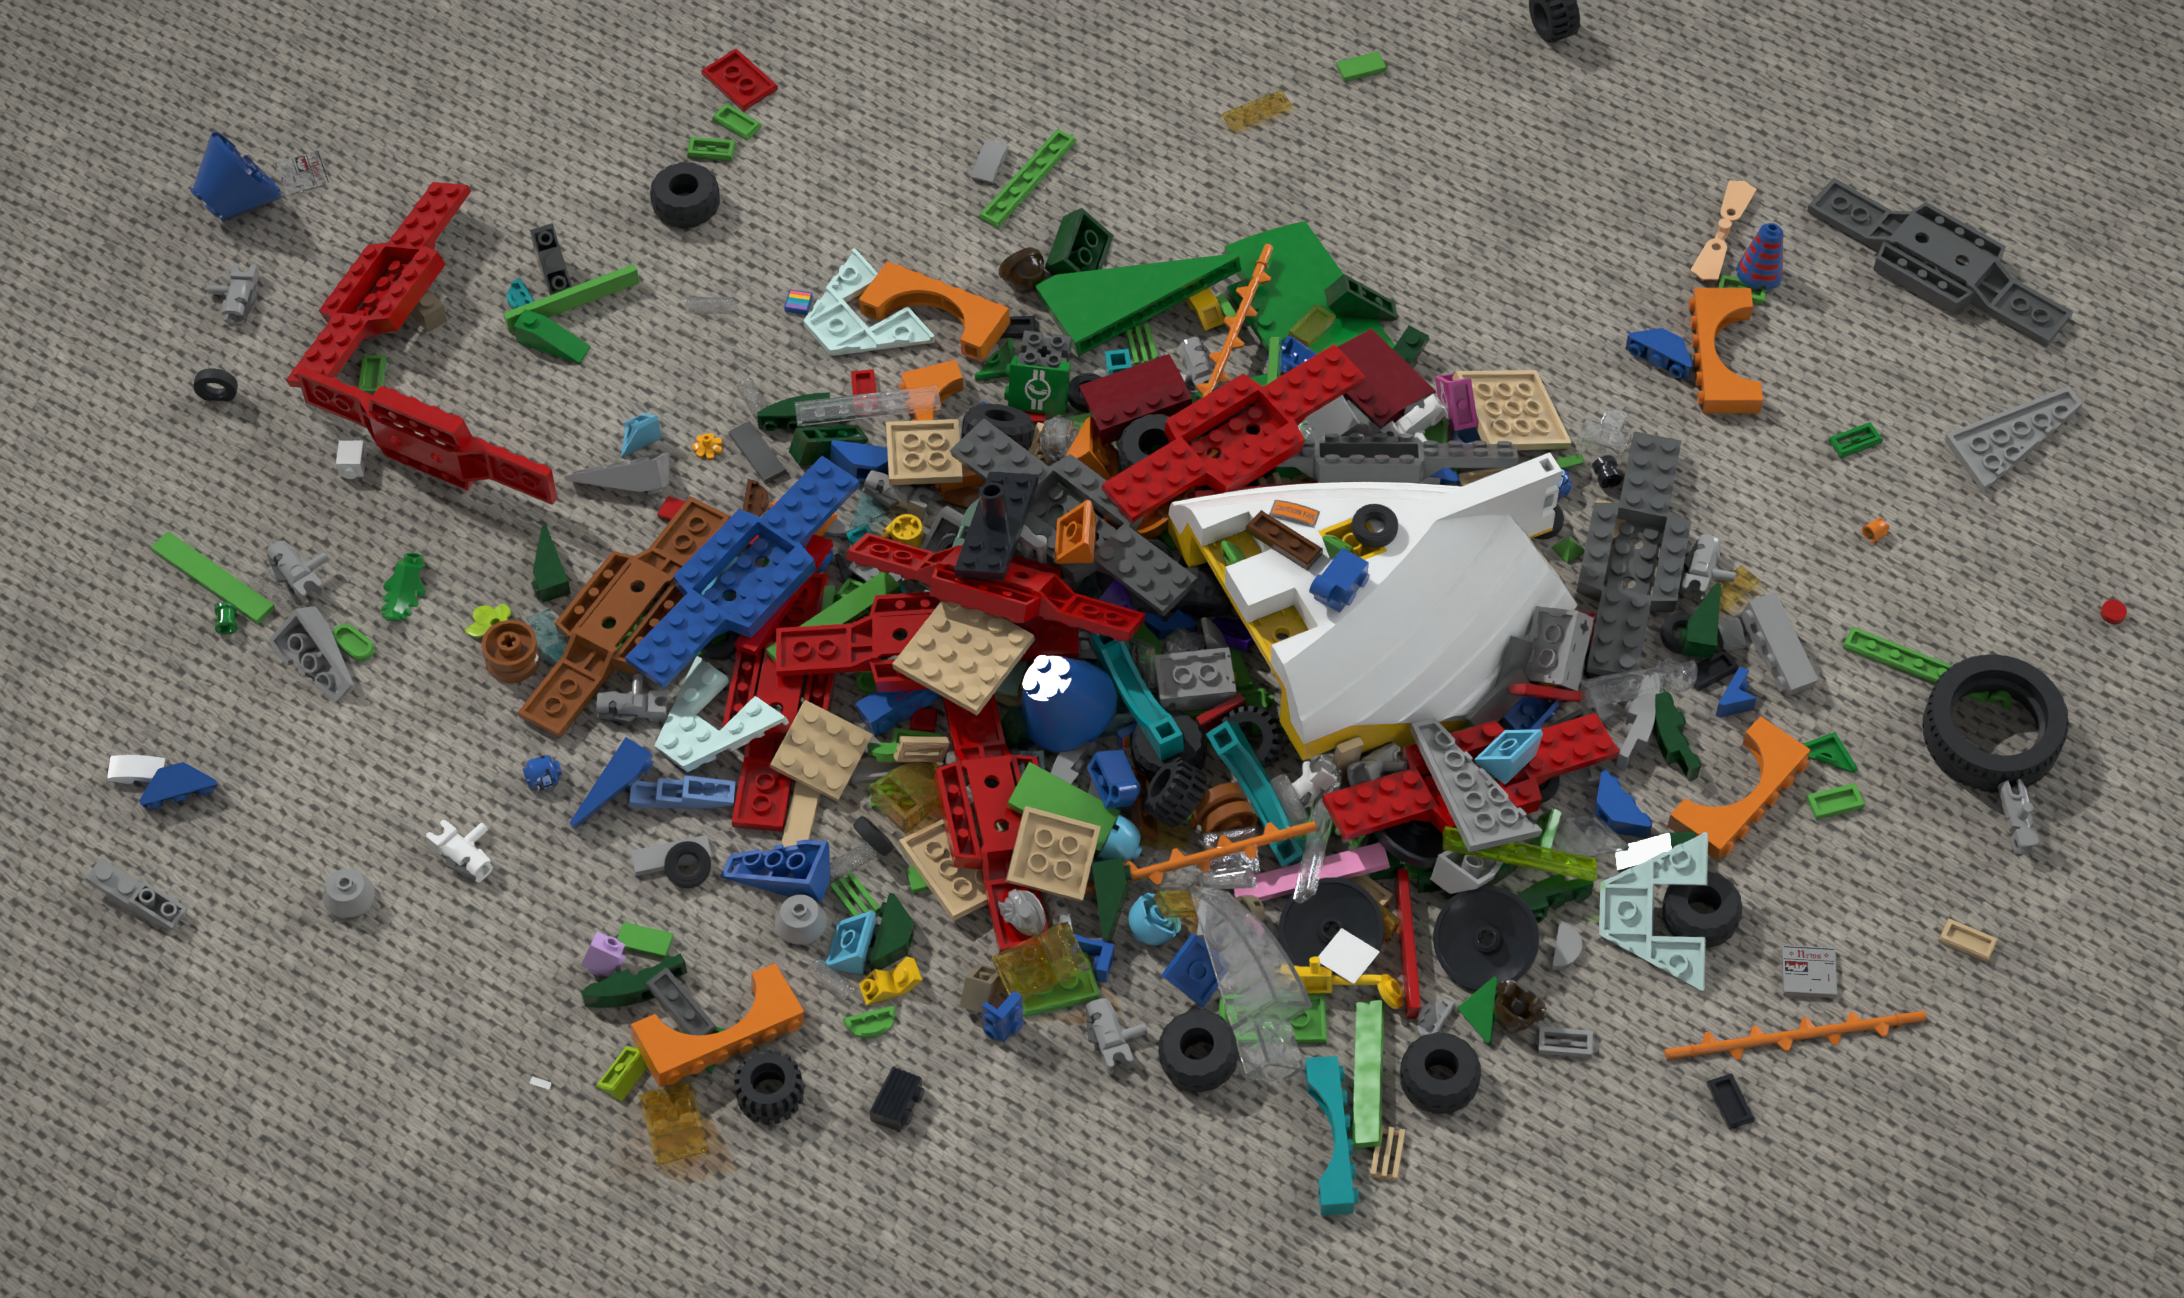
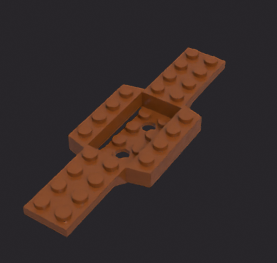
(606, 596)

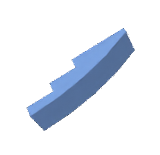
(689, 794)

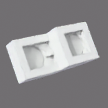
(133, 767)

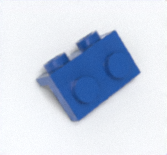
(1529, 714)
(1005, 1020)

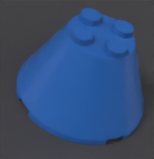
(231, 182)
(1066, 702)

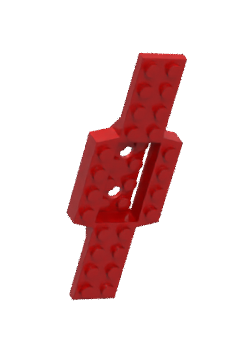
(408, 258)
(1244, 456)
(456, 462)
(1040, 588)
(863, 642)
(983, 755)
(762, 790)
(1408, 797)

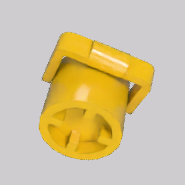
(906, 530)

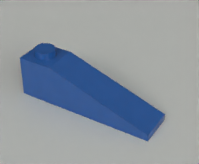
(622, 771)
(784, 870)

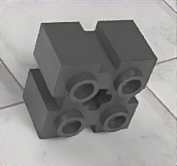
(1044, 351)

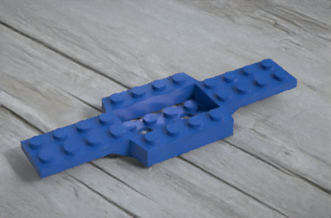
(759, 591)

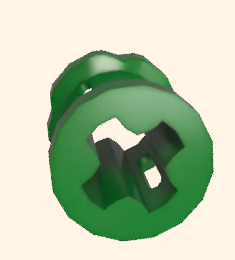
(225, 618)

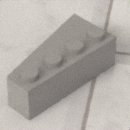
(1778, 644)

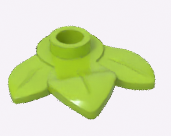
(485, 618)

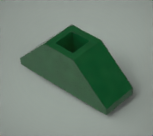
(892, 936)

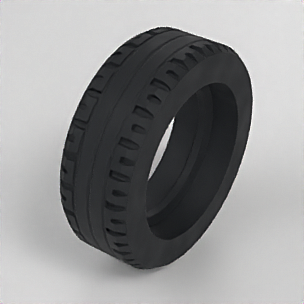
(2026, 686)

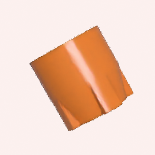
(1878, 527)

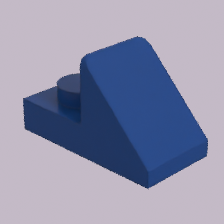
(1735, 697)

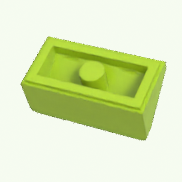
(623, 1073)

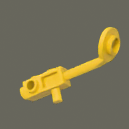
(1321, 980)

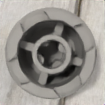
(348, 894)
(800, 920)

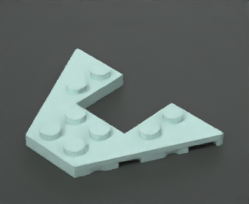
(841, 329)
(690, 739)
(1629, 910)

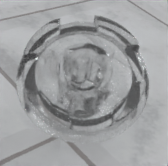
(1058, 437)

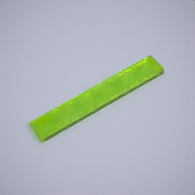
(1528, 856)

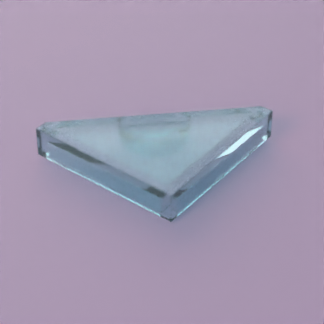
(868, 511)

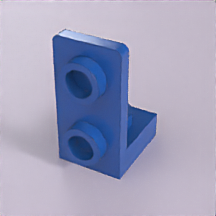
(1103, 955)

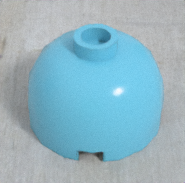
(1121, 842)
(1149, 924)

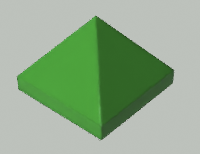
(1334, 545)
(1568, 549)

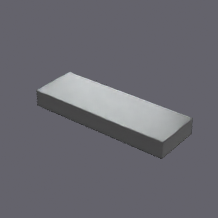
(652, 858)

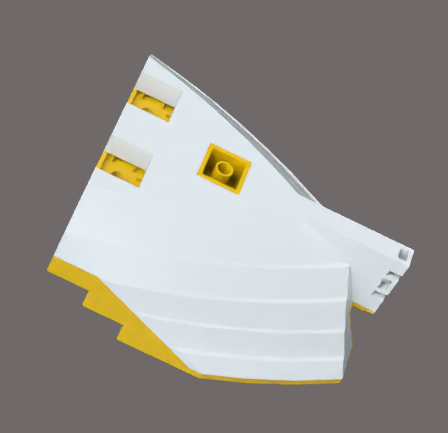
(1425, 625)

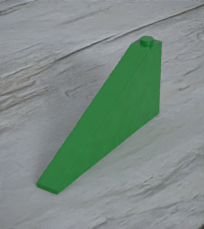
(1113, 300)

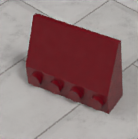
(1388, 381)
(1133, 393)

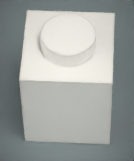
(351, 459)

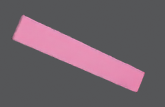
(1340, 865)

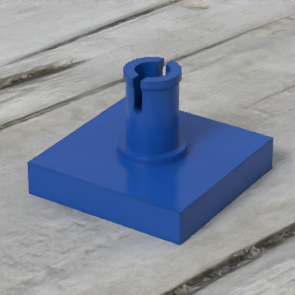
(1193, 971)

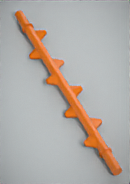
(1235, 323)
(1224, 848)
(1784, 1039)

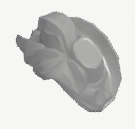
(1023, 912)

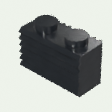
(896, 1099)

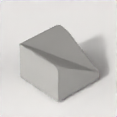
(1731, 635)

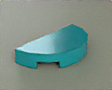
(518, 294)

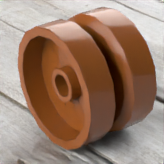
(510, 651)
(1224, 809)

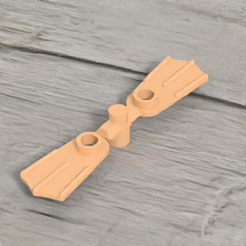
(1735, 201)

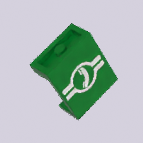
(1038, 387)

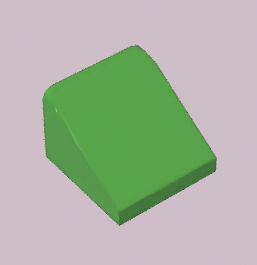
(1231, 553)

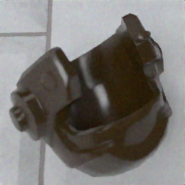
(1023, 270)
(1516, 1008)

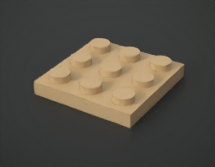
(921, 452)
(821, 750)
(1053, 854)

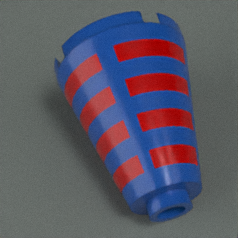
(1763, 259)

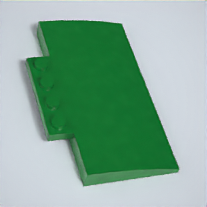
(1299, 275)

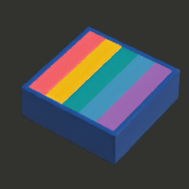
(798, 302)
(1124, 736)

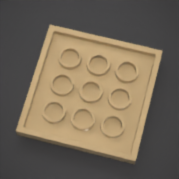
(1515, 409)
(963, 654)
(955, 888)

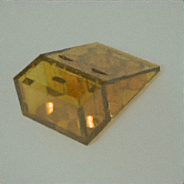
(907, 794)
(1041, 962)
(673, 1123)

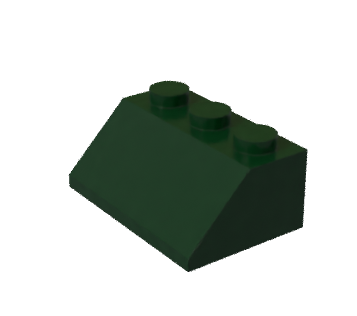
(1079, 244)

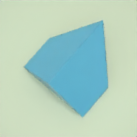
(640, 432)

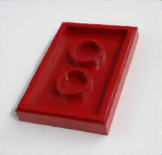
(739, 80)

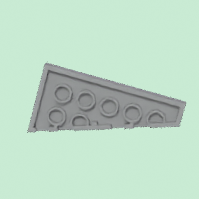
(2001, 441)
(1471, 795)

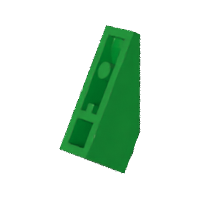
(546, 335)

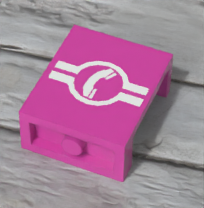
(1458, 400)

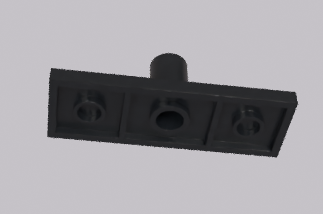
(996, 525)

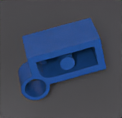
(1340, 580)
(1114, 779)

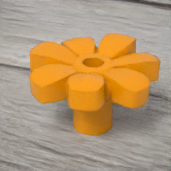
(707, 446)

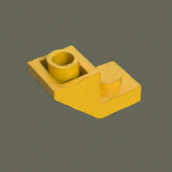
(1206, 309)
(885, 985)

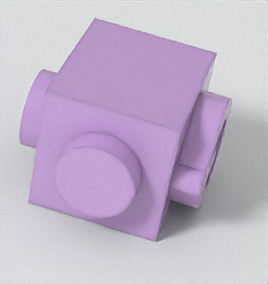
(604, 955)

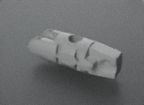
(1057, 909)

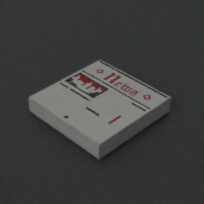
(1809, 971)

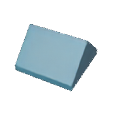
(1509, 753)
(851, 943)

